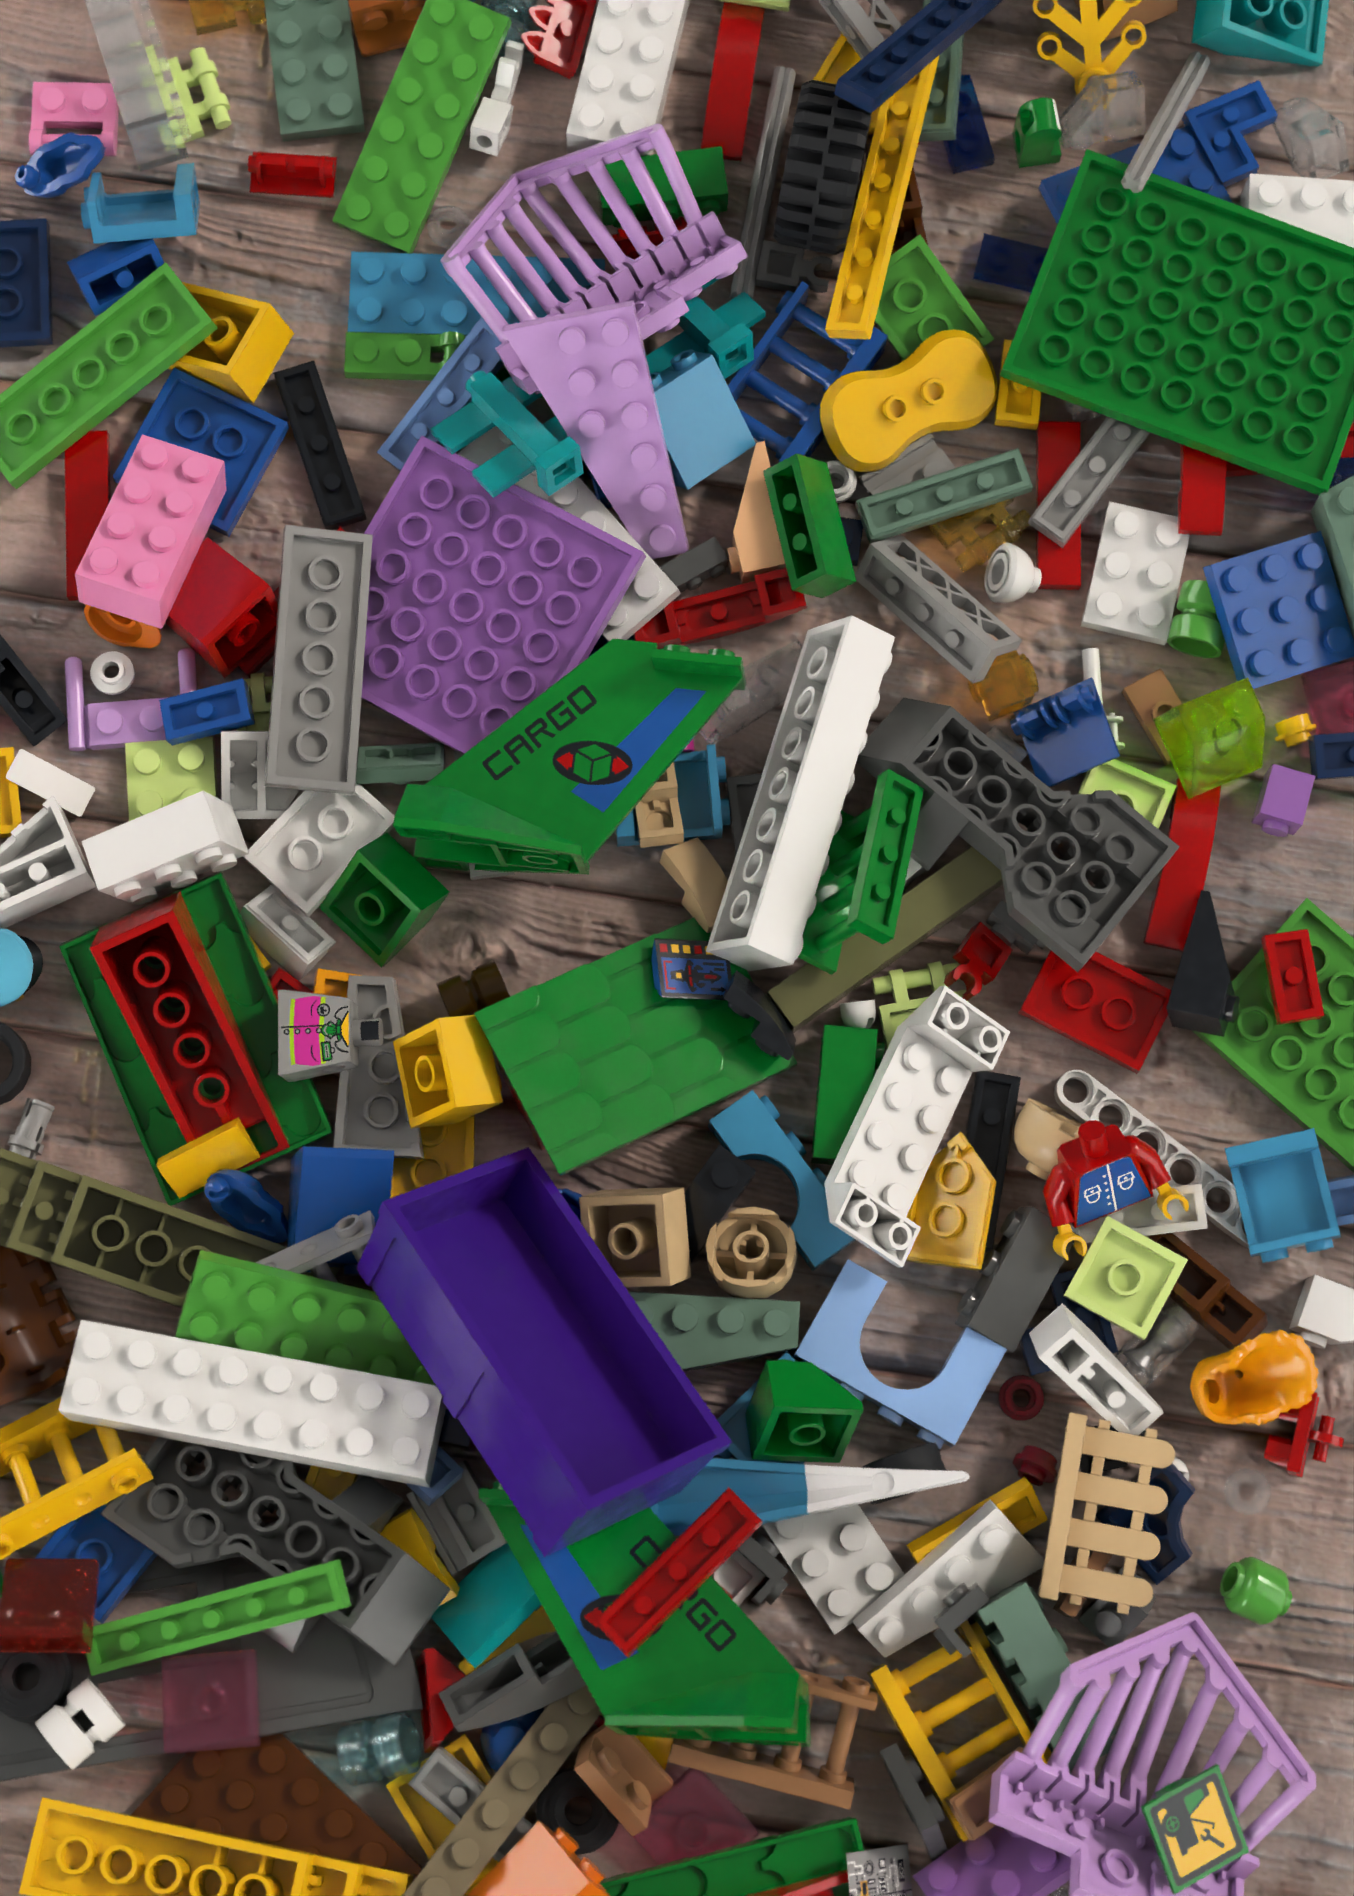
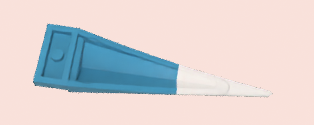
(792, 1490)

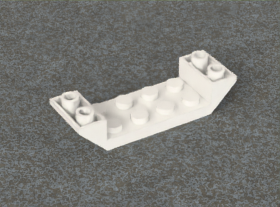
(906, 1120)

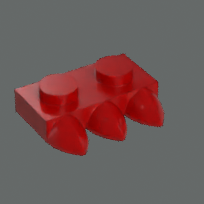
(562, 34)

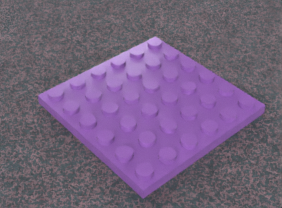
(479, 598)

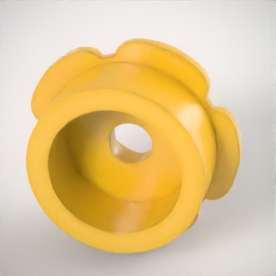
(1294, 730)

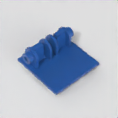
(1066, 733)

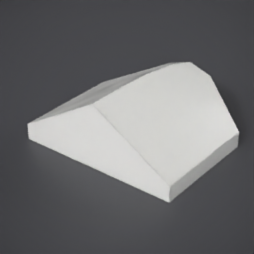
(244, 777)

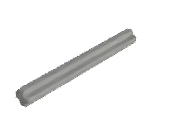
(1165, 122)

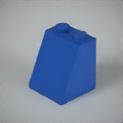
(333, 1185)

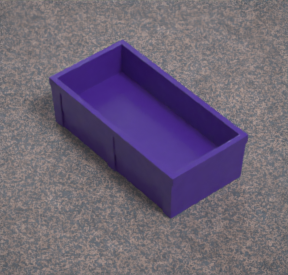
(538, 1349)

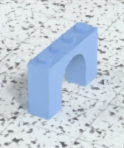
(935, 1409)

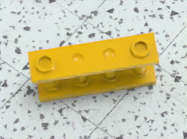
(39, 1434)
(918, 1726)

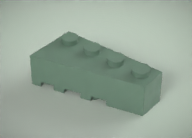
(720, 1329)
(1030, 1655)

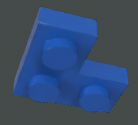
(1221, 128)

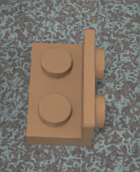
(622, 1776)

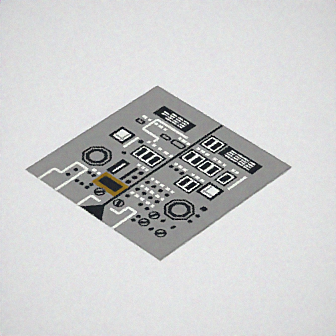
(880, 1872)

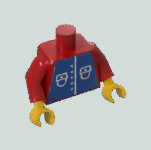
(1101, 1176)

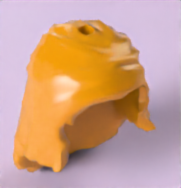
(1255, 1380)

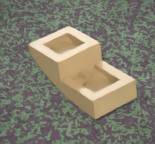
(659, 813)
(699, 877)

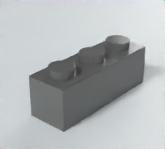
(696, 565)

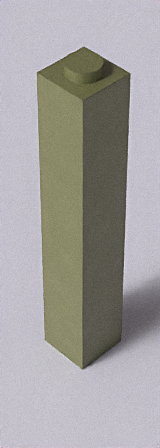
(920, 915)

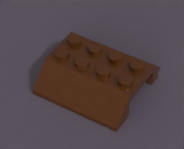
(32, 1343)

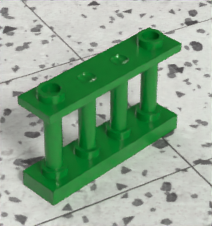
(881, 847)

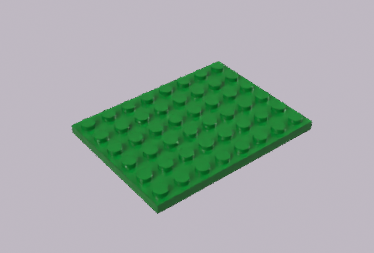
(1195, 324)

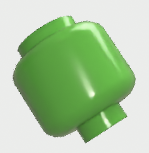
(1256, 1590)

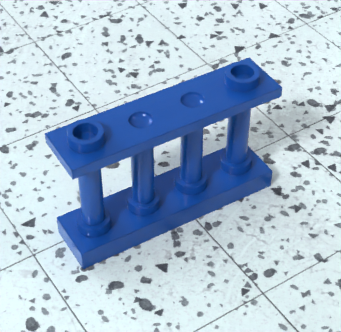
(861, 354)

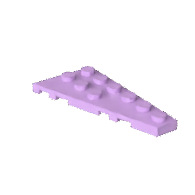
(603, 395)

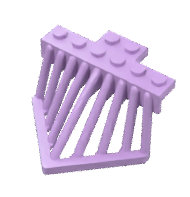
(655, 281)
(1107, 1828)

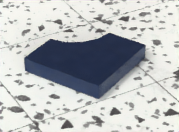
(1164, 1526)

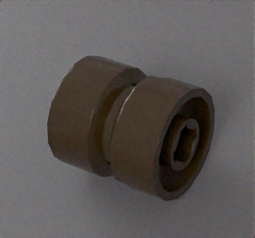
(479, 992)

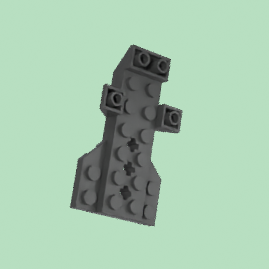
(982, 795)
(194, 1524)

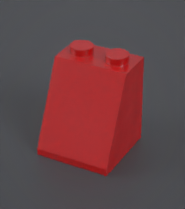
(223, 609)

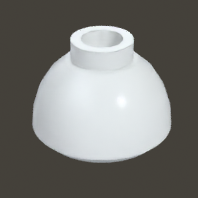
(1010, 574)

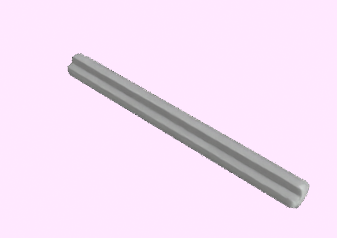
(764, 179)

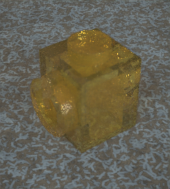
(1006, 686)

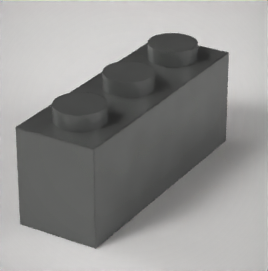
(1013, 1279)

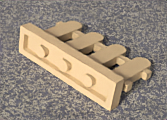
(1100, 1537)

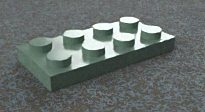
(314, 68)

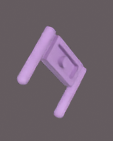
(118, 722)

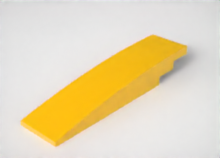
(119, 1854)

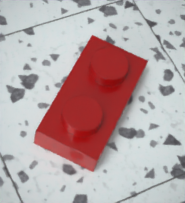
(1292, 976)

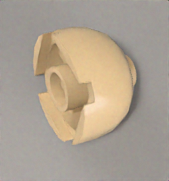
(1039, 1135)
(751, 1253)

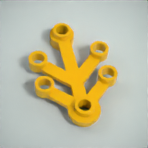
(1090, 34)

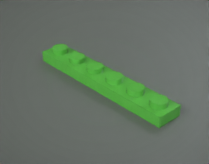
(218, 1617)

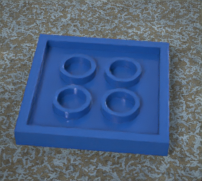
(219, 426)
(1280, 610)

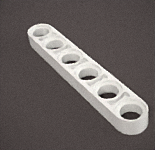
(1168, 1148)

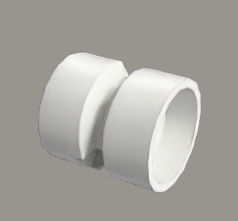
(68, 1736)

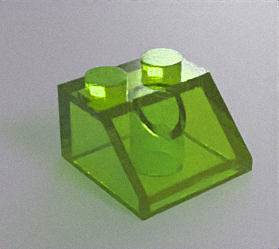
(1214, 737)

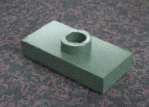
(399, 763)

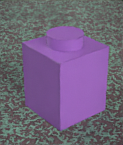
(1283, 800)

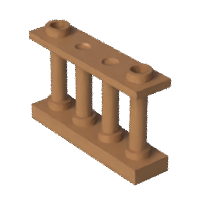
(786, 1770)

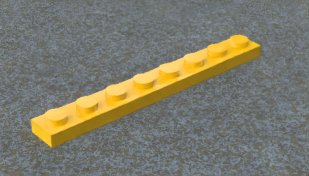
(879, 209)

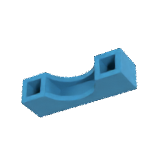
(753, 1134)

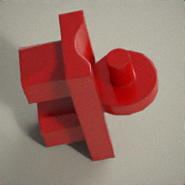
(1293, 1453)

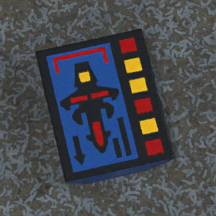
(688, 971)

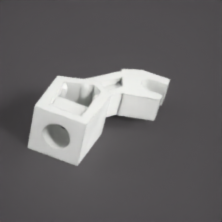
(495, 114)

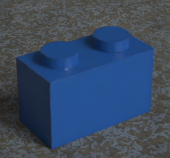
(114, 270)

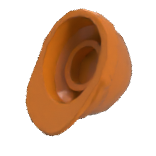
(122, 630)

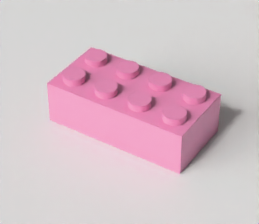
(151, 531)

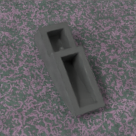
(512, 1685)

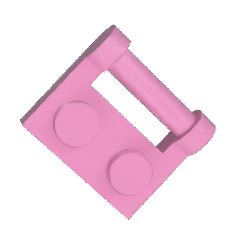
(74, 107)

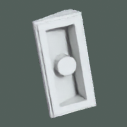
(285, 932)

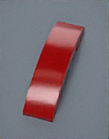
(732, 79)
(1201, 493)
(724, 611)
(1185, 873)

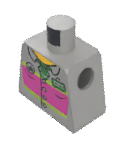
(321, 1034)

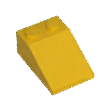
(243, 347)

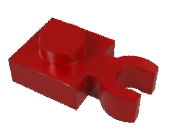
(979, 958)

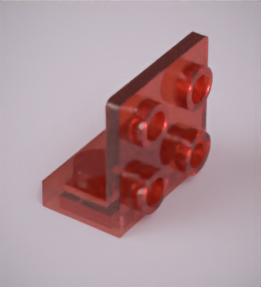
(48, 1605)

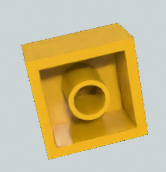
(447, 1072)

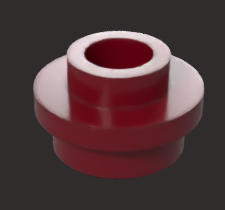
(1034, 1392)
(1036, 1465)

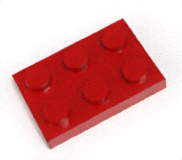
(1099, 1007)

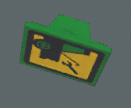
(1194, 1828)

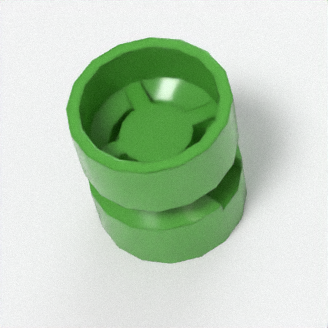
(1197, 627)

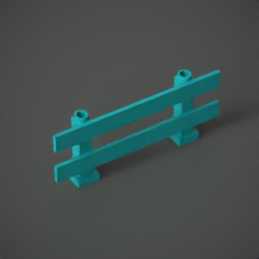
(547, 445)

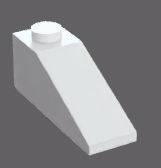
(1324, 1313)
(1093, 1372)

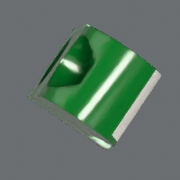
(1037, 133)

